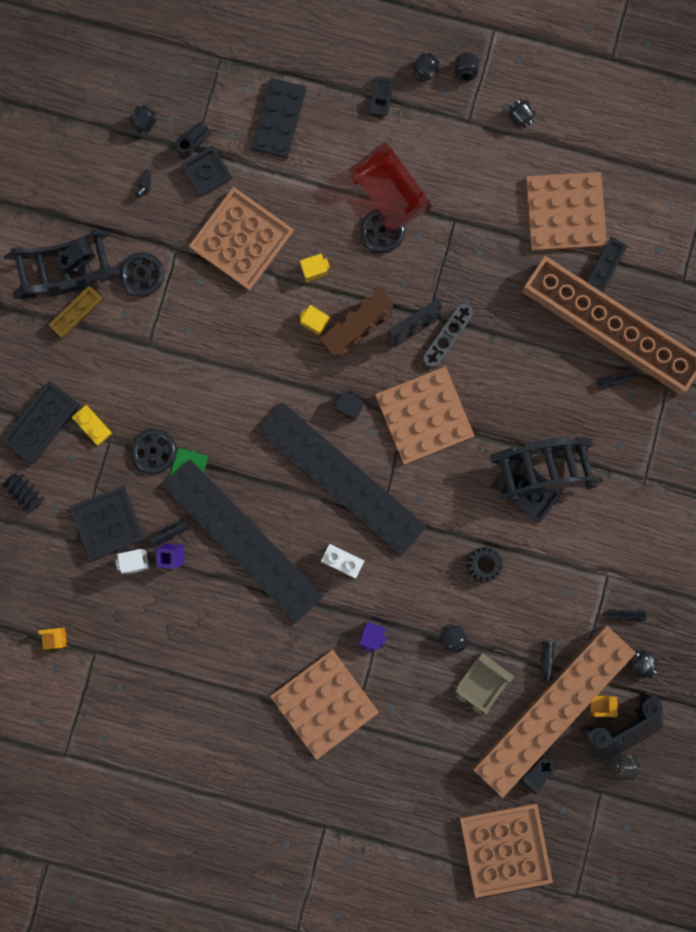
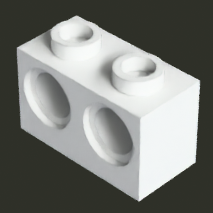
(132, 561)
(342, 561)

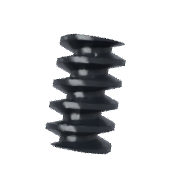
(22, 492)

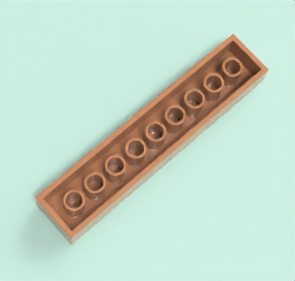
(612, 325)
(553, 710)

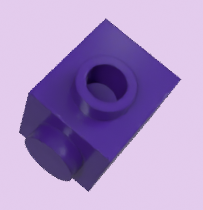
(170, 555)
(372, 637)

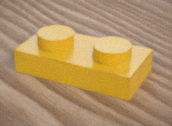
(92, 425)

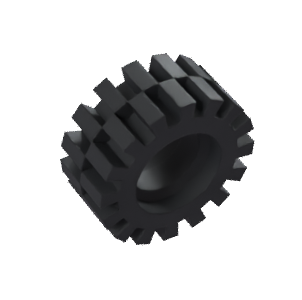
(496, 564)

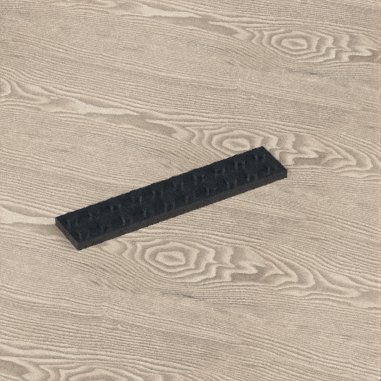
(342, 478)
(243, 541)

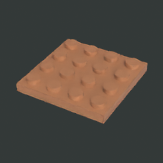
(566, 211)
(241, 238)
(424, 415)
(324, 704)
(506, 850)

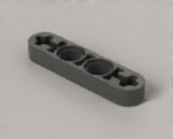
(446, 334)

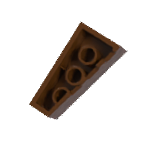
(357, 324)

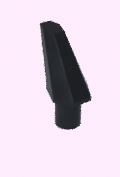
(144, 184)

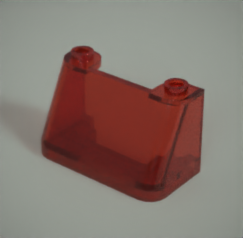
(390, 187)

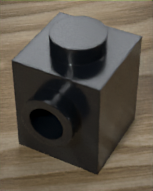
(349, 404)

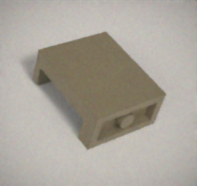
(482, 683)

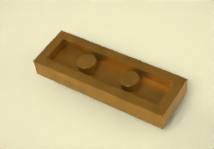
(76, 312)

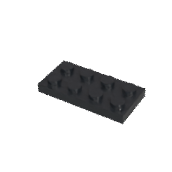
(279, 118)
(41, 422)

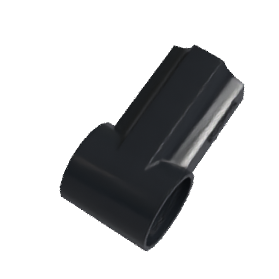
(193, 139)

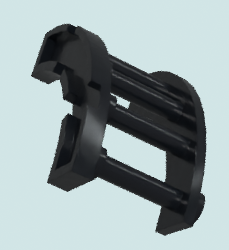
(67, 284)
(547, 447)

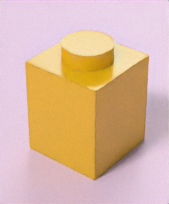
(314, 267)
(314, 320)

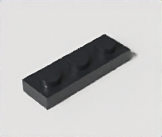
(607, 264)

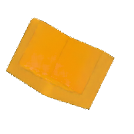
(53, 638)
(604, 706)

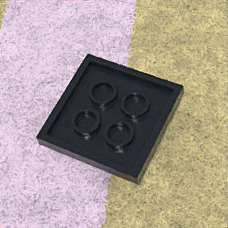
(413, 324)
(107, 523)

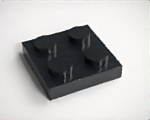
(206, 171)

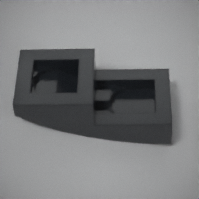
(381, 96)

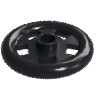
(371, 243)
(125, 273)
(161, 465)

